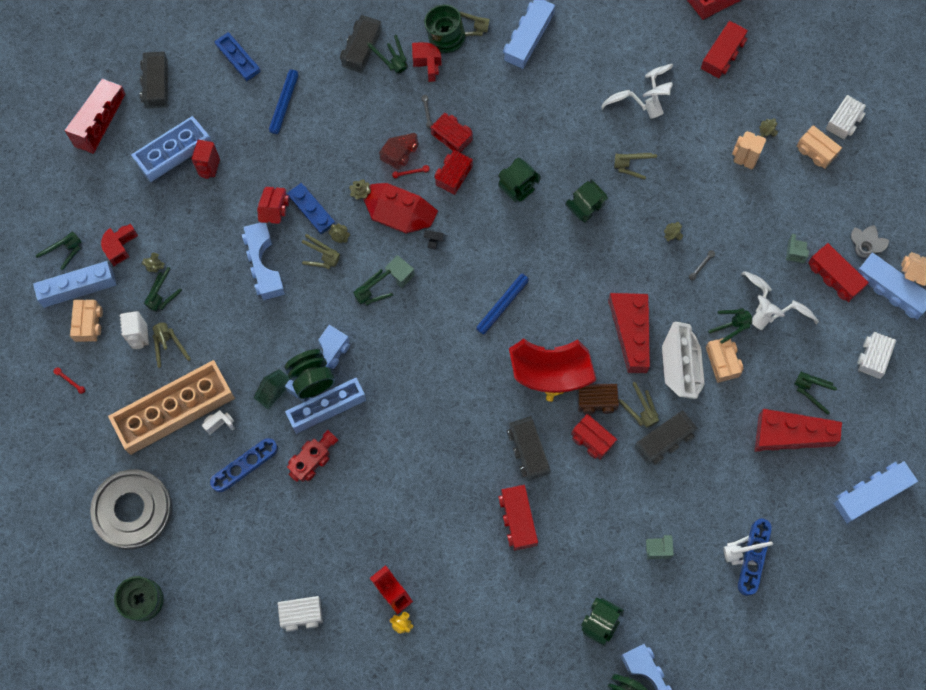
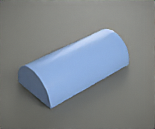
(170, 149)

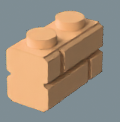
(818, 147)
(748, 149)
(914, 268)
(85, 320)
(724, 360)

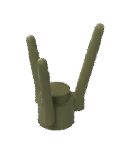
(480, 24)
(623, 161)
(329, 255)
(162, 334)
(649, 415)

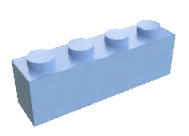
(528, 33)
(74, 284)
(893, 285)
(326, 405)
(875, 492)

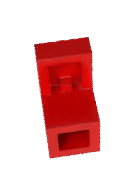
(427, 55)
(112, 243)
(391, 590)

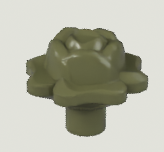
(768, 128)
(360, 189)
(673, 231)
(339, 233)
(153, 264)

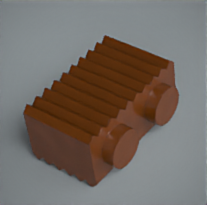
(598, 398)

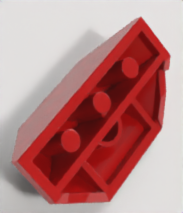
(399, 208)

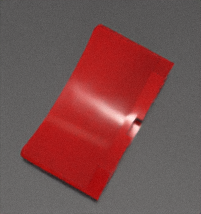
(552, 370)

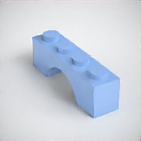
(258, 240)
(333, 345)
(640, 662)

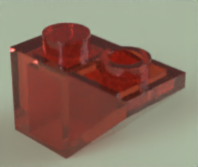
(397, 150)

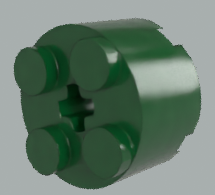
(518, 180)
(586, 200)
(602, 622)

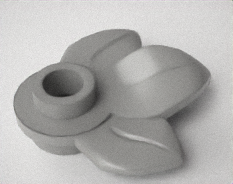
(868, 239)

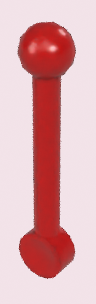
(425, 168)
(57, 371)

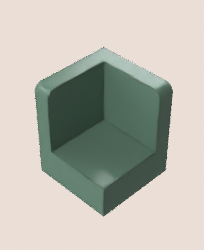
(796, 250)
(400, 271)
(660, 548)

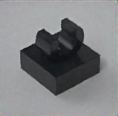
(433, 238)

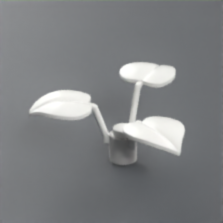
(652, 104)
(764, 315)

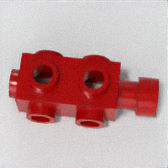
(311, 461)

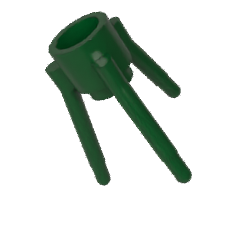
(398, 62)
(71, 241)
(363, 293)
(154, 300)
(741, 319)
(805, 381)

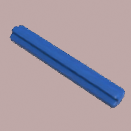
(283, 101)
(502, 304)

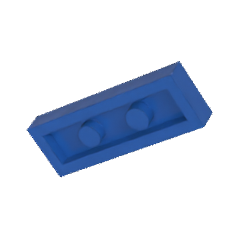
(237, 56)
(311, 208)

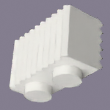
(845, 117)
(134, 329)
(876, 355)
(300, 613)

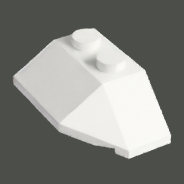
(683, 361)

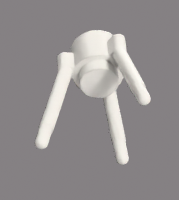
(734, 552)

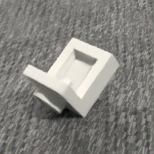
(214, 421)

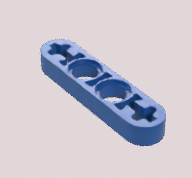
(245, 467)
(758, 558)

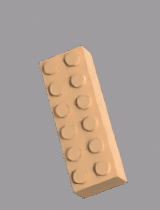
(171, 407)

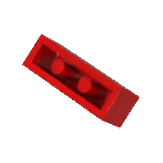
(724, 50)
(837, 273)
(518, 518)

